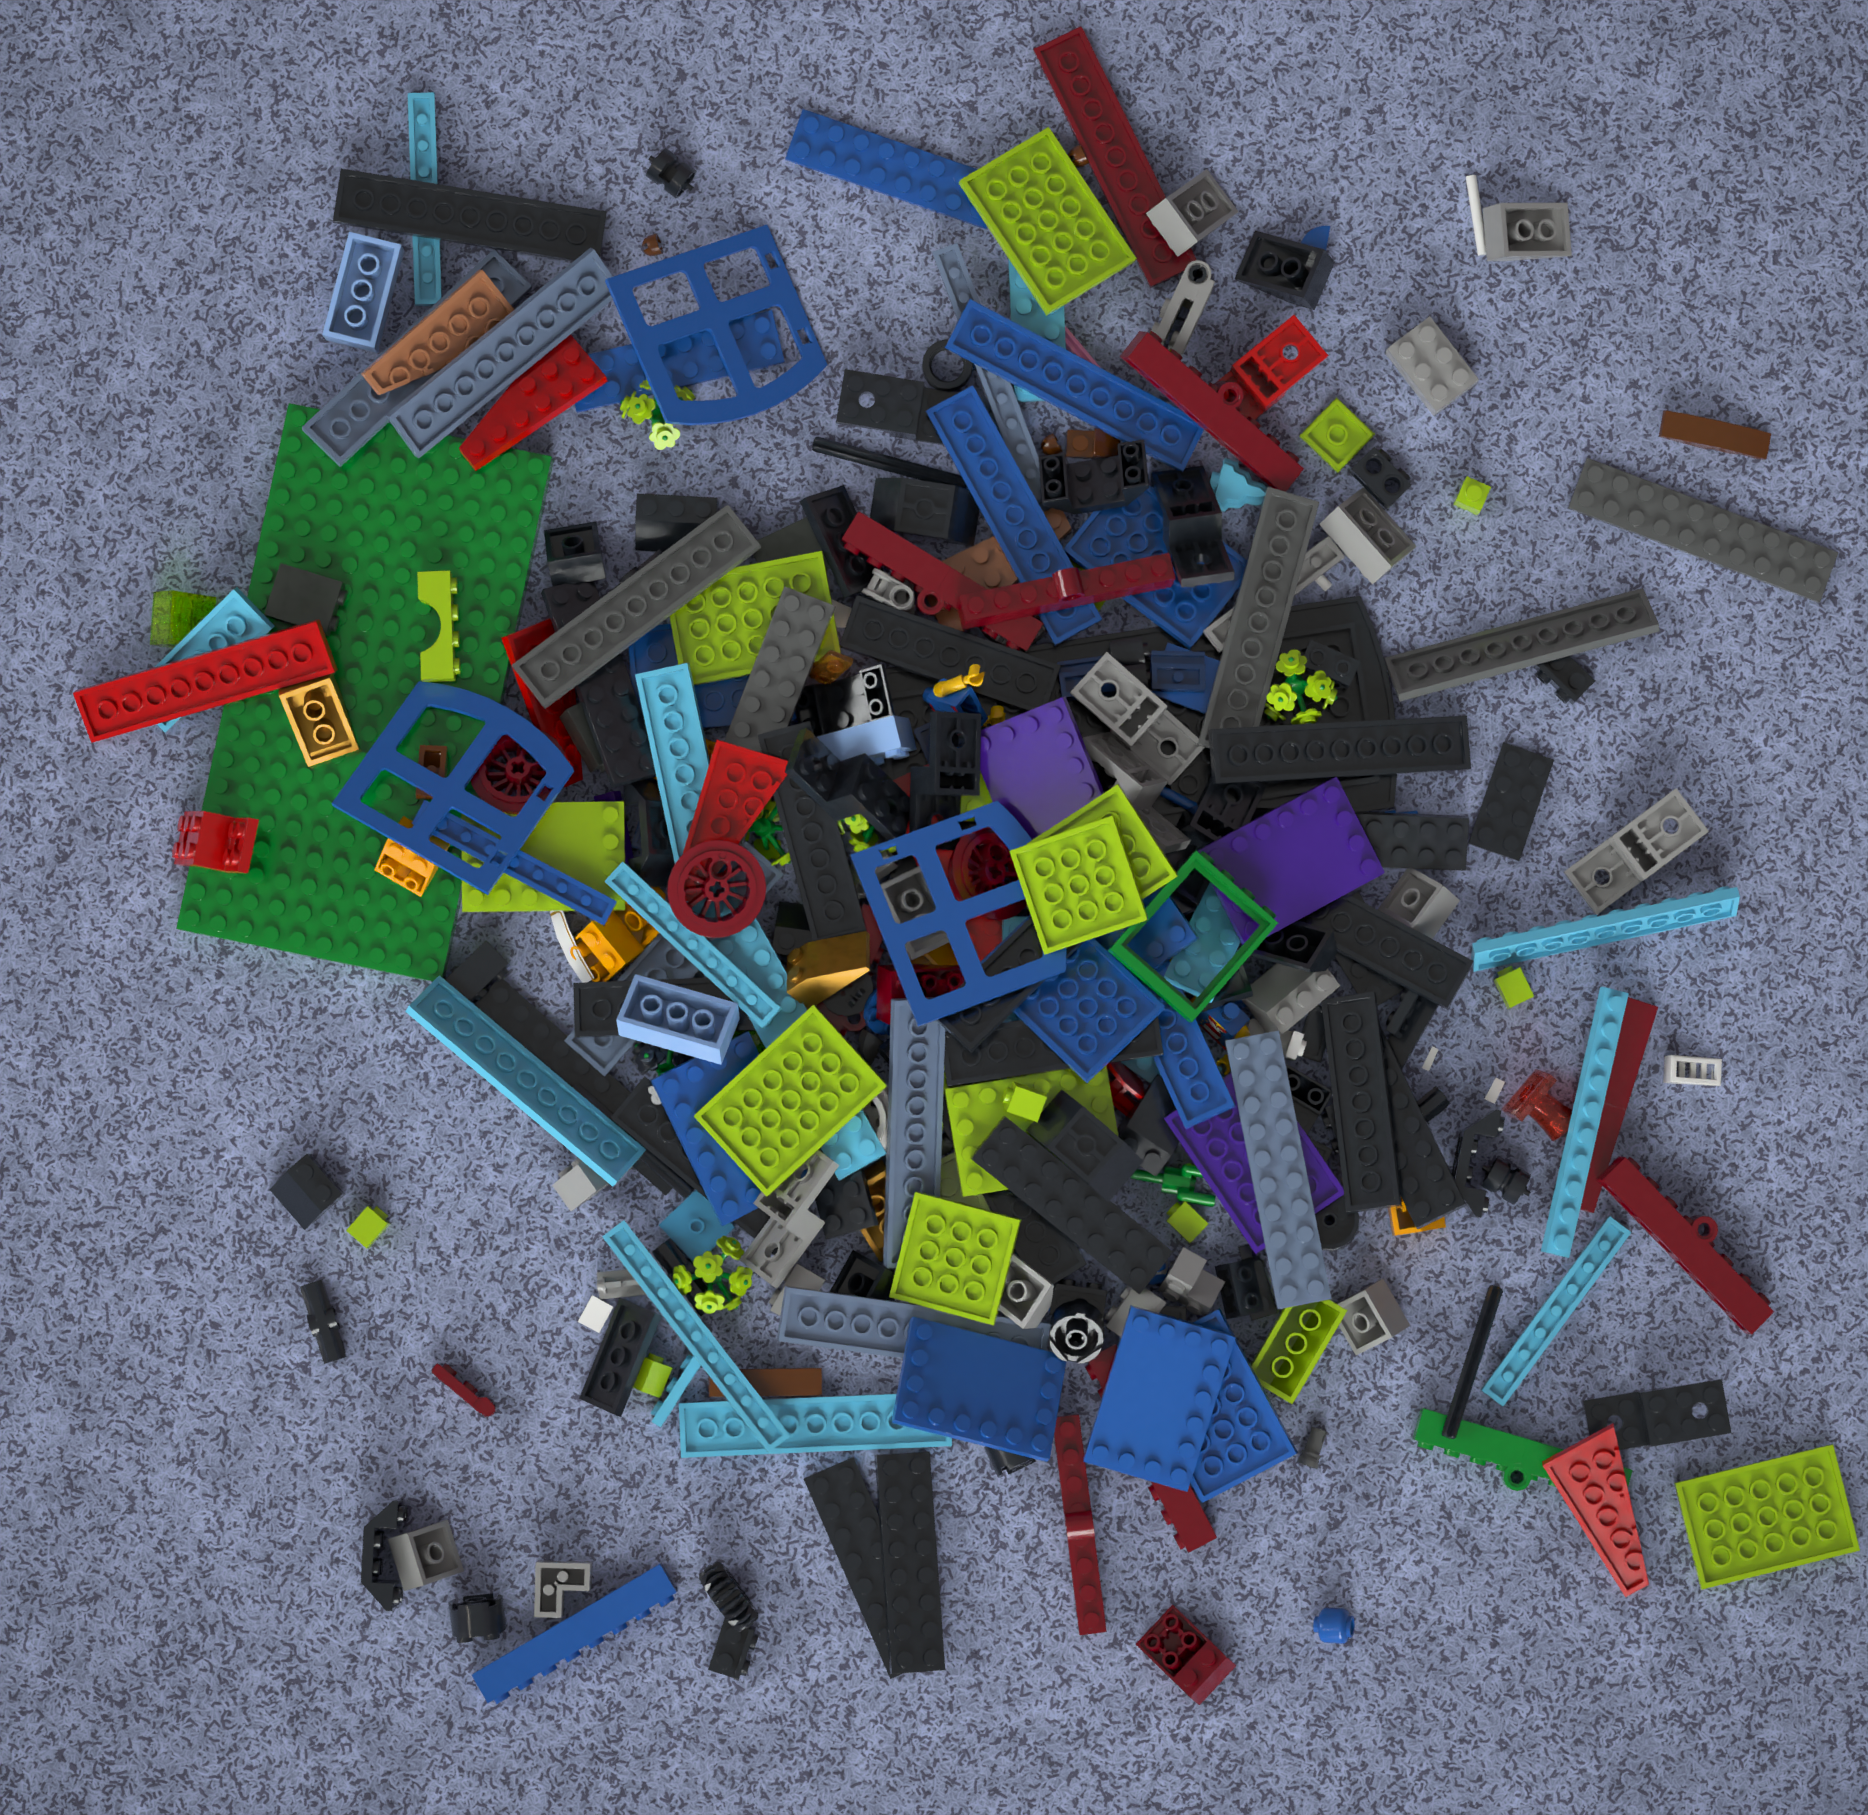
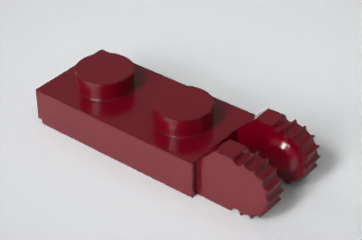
(465, 1390)

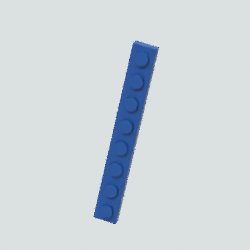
(525, 868)

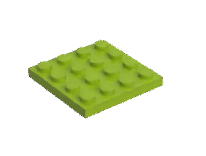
(1145, 856)
(1079, 885)
(955, 1258)

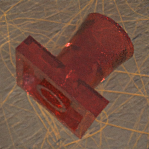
(1536, 1102)

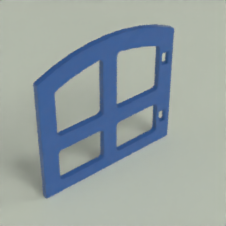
(715, 318)
(450, 791)
(950, 914)

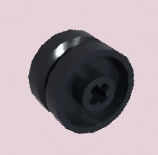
(1342, 1230)

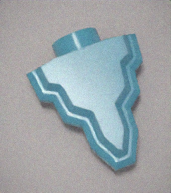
(1235, 487)

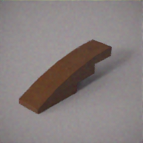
(1714, 435)
(779, 1382)

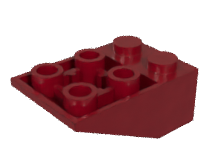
(933, 979)
(1185, 1655)

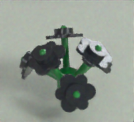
(651, 1058)

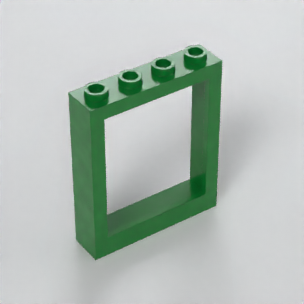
(1242, 898)

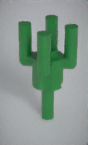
(1178, 1182)

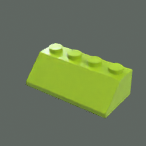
(1295, 1346)

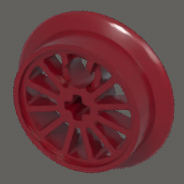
(530, 775)
(986, 871)
(738, 918)

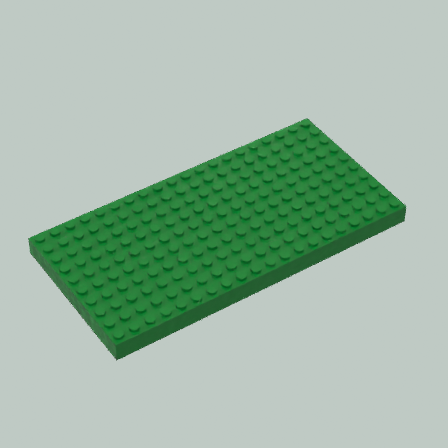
(372, 529)

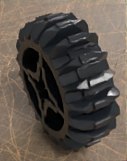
(728, 1596)

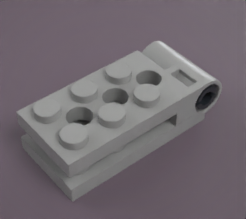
(1190, 295)

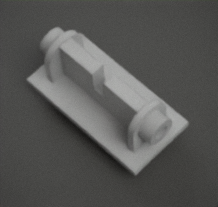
(617, 1284)

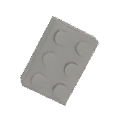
(1431, 366)

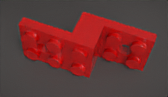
(1265, 371)
(215, 841)

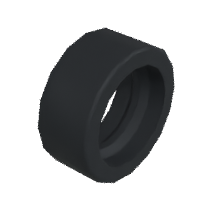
(936, 383)

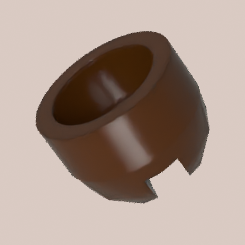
(1080, 158)
(652, 243)
(1050, 446)

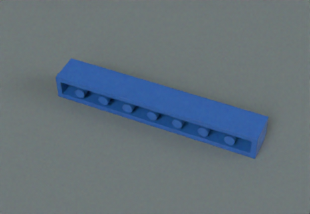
(574, 1633)

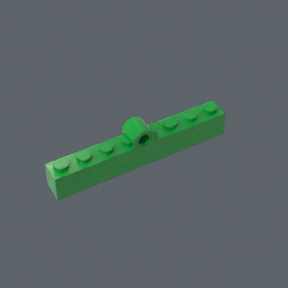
(1489, 1445)

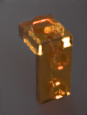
(830, 667)

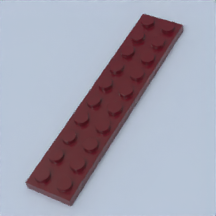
(1111, 150)

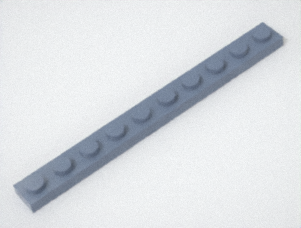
(997, 390)

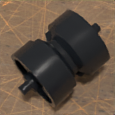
(668, 171)
(1510, 1182)

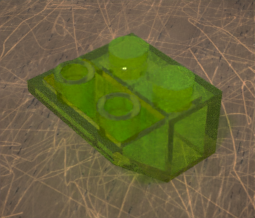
(177, 615)

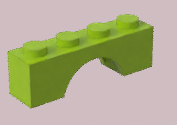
(439, 661)

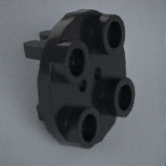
(854, 999)

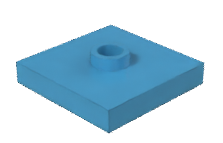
(695, 1226)

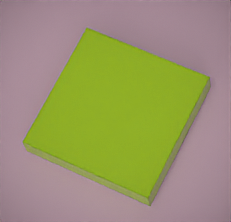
(1337, 435)

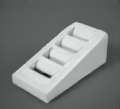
(1670, 1069)

